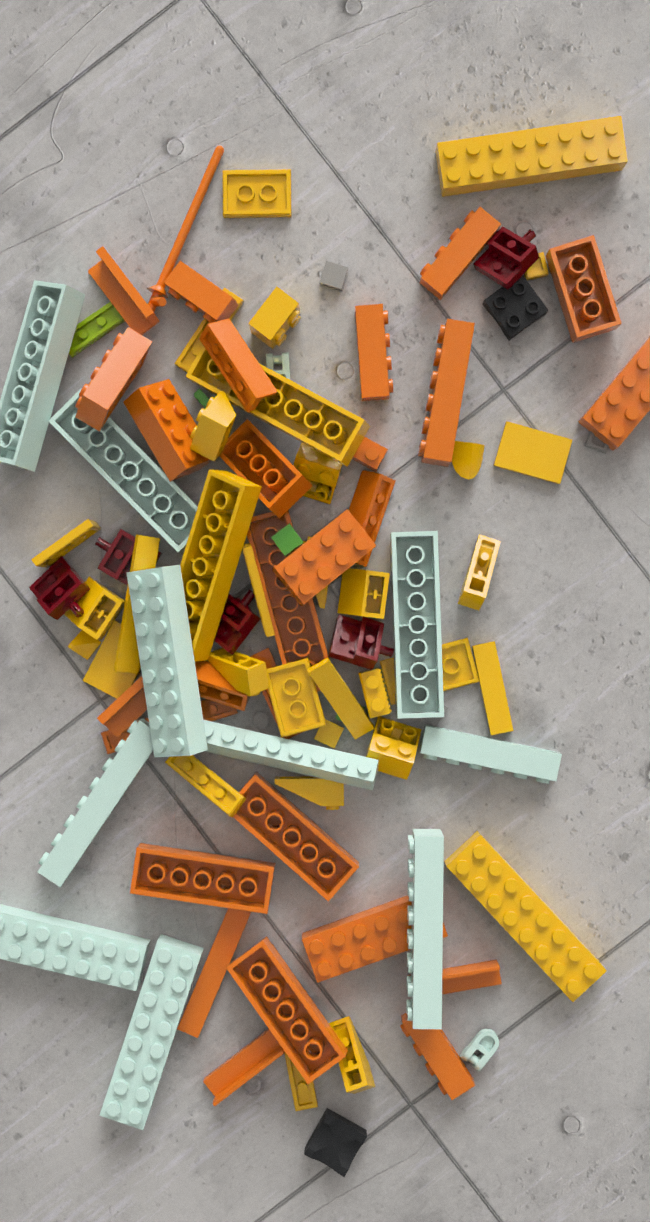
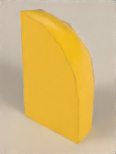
(467, 458)

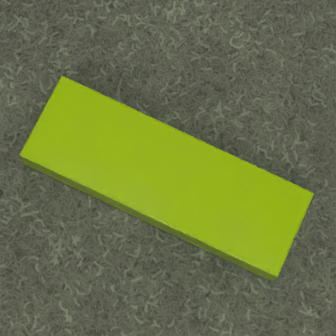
(94, 328)

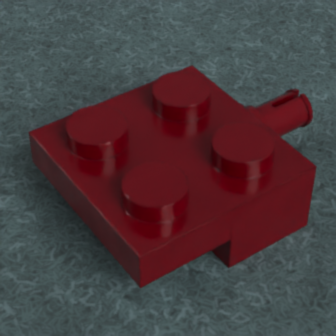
(507, 257)
(118, 556)
(60, 589)
(236, 622)
(358, 641)

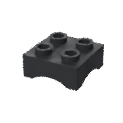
(515, 307)
(335, 1141)

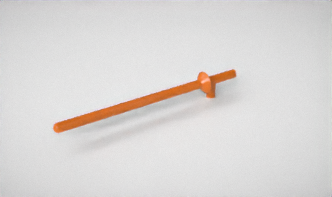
(158, 291)

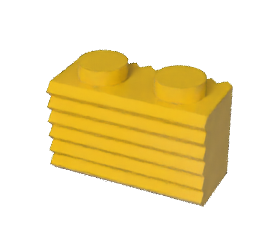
(374, 692)

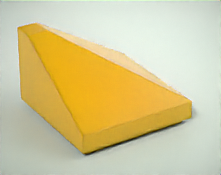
(84, 644)

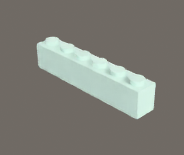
(490, 753)

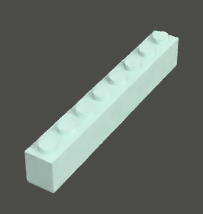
(291, 755)
(98, 805)

